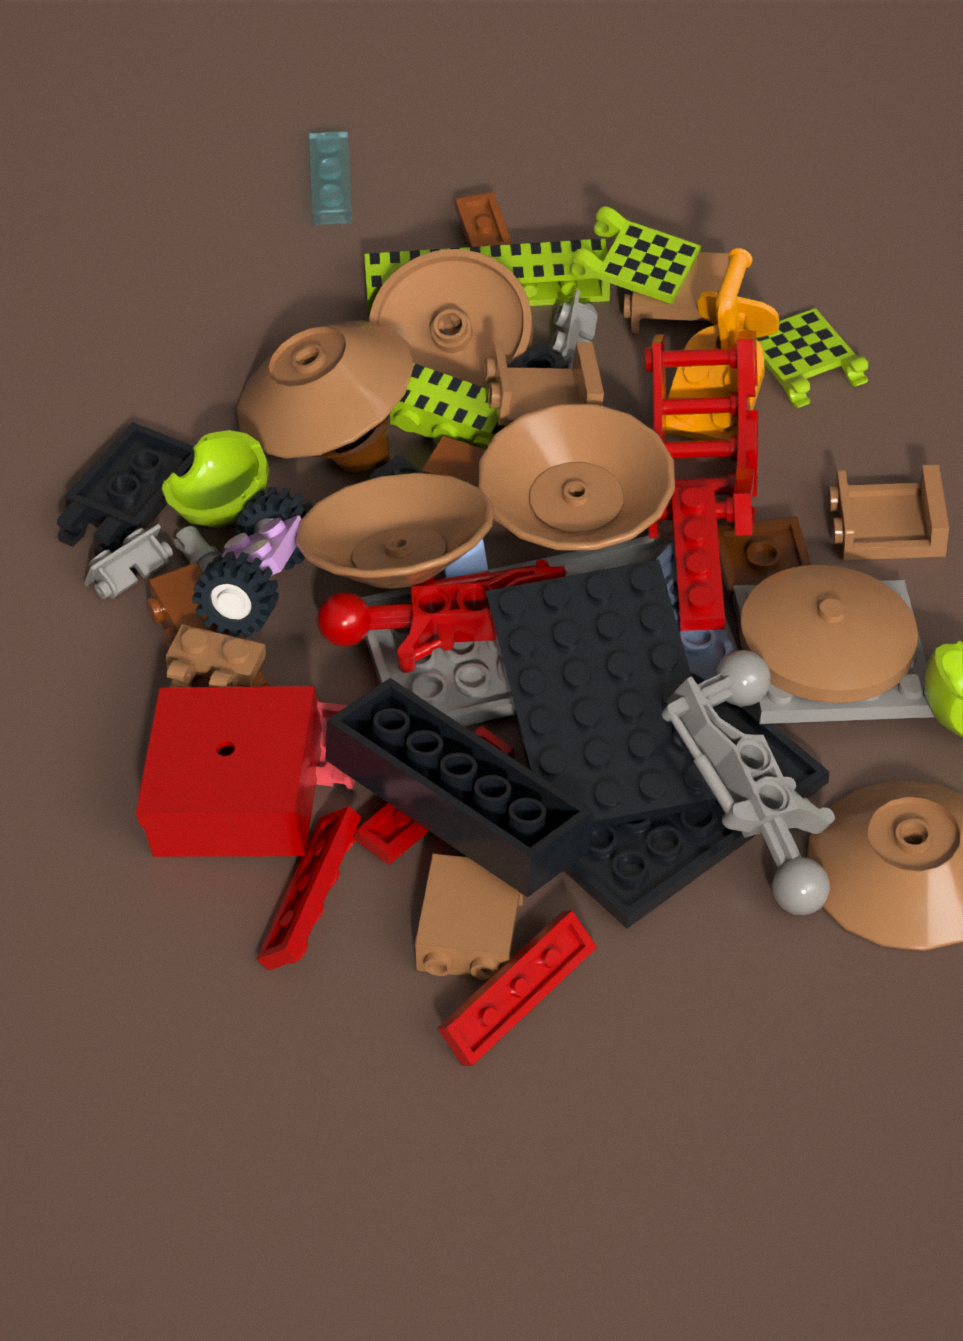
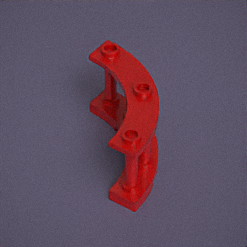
(740, 447)

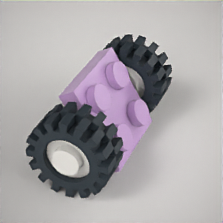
(236, 585)

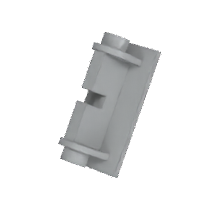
(575, 324)
(139, 551)

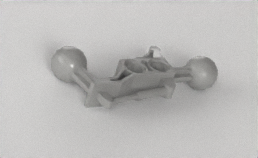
(748, 778)

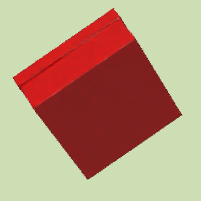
(231, 771)

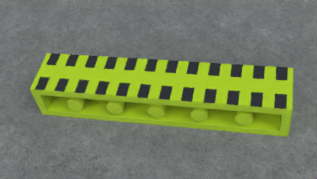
(539, 267)
(446, 407)

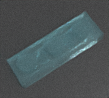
(330, 178)

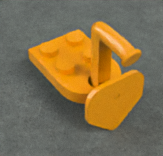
(729, 317)

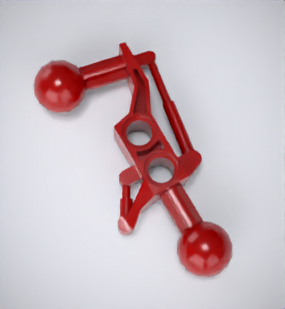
(439, 613)

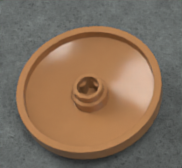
(453, 310)
(829, 633)

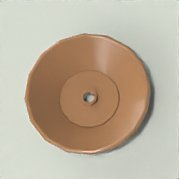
(325, 388)
(577, 477)
(395, 528)
(883, 884)

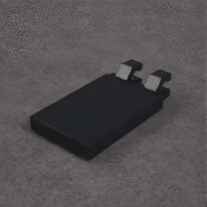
(124, 487)

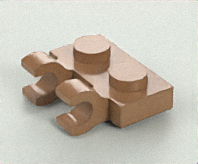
(220, 657)

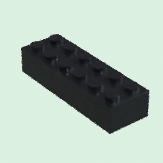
(459, 786)

